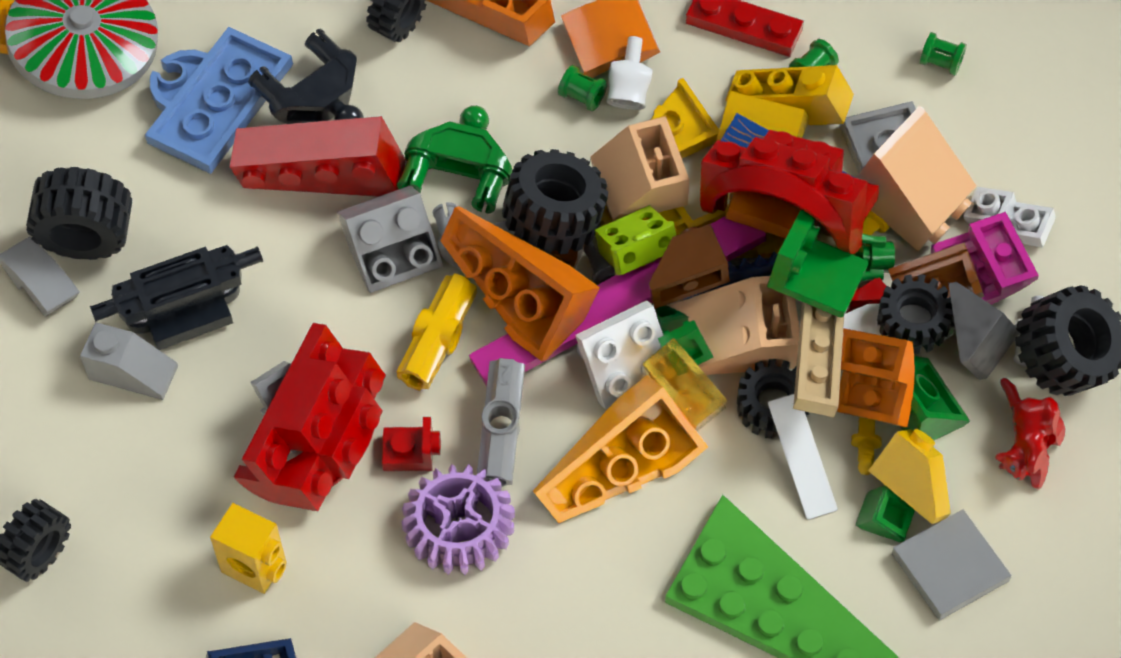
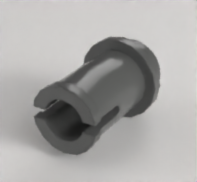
(601, 268)

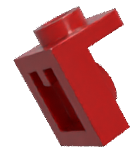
(410, 447)

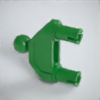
(460, 150)

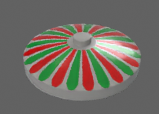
(81, 44)

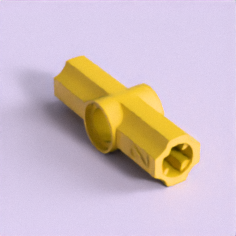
(436, 332)

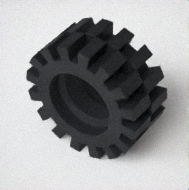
(394, 17)
(918, 294)
(753, 384)
(33, 539)

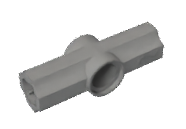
(502, 399)

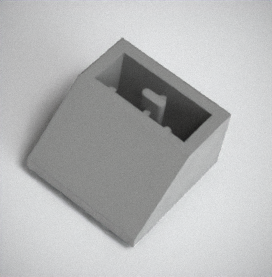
(390, 238)

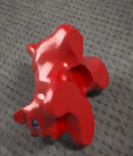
(1036, 428)

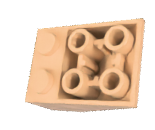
(744, 325)

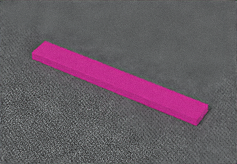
(616, 296)

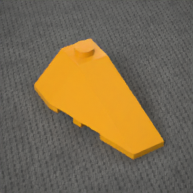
(626, 447)

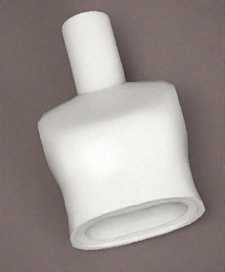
(629, 78)

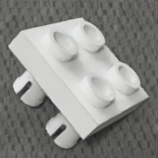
(618, 349)

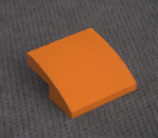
(602, 30)
(762, 212)
(876, 377)

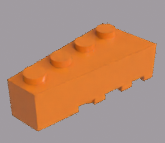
(513, 18)

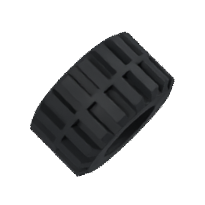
(554, 201)
(79, 213)
(1048, 347)

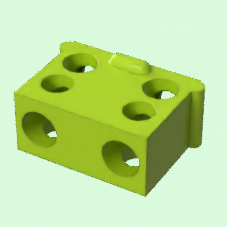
(635, 240)

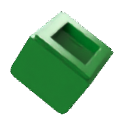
(885, 514)

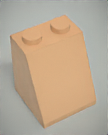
(918, 181)

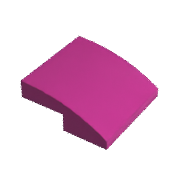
(996, 255)

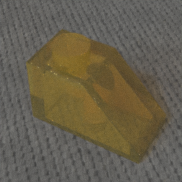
(685, 384)

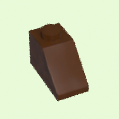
(689, 266)

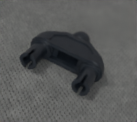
(320, 94)

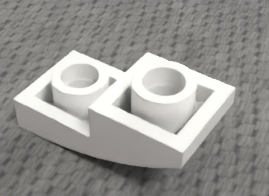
(1029, 220)

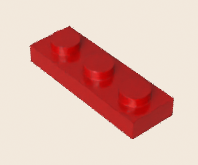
(747, 24)

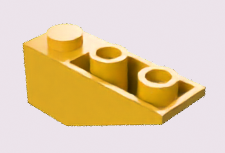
(816, 89)

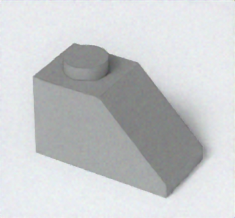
(127, 362)

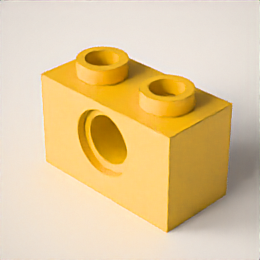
(249, 548)

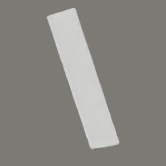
(802, 457)

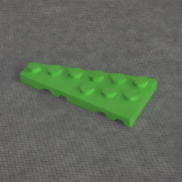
(764, 597)

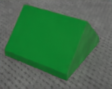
(933, 404)

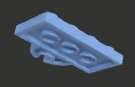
(210, 97)

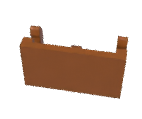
(945, 266)

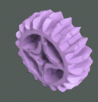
(465, 491)

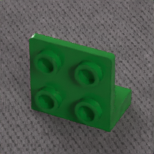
(816, 270)

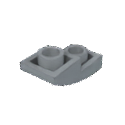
(39, 275)

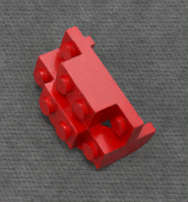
(796, 172)
(324, 412)

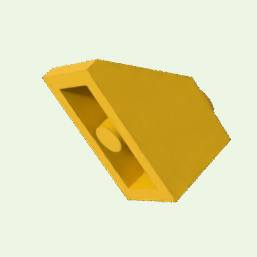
(915, 473)

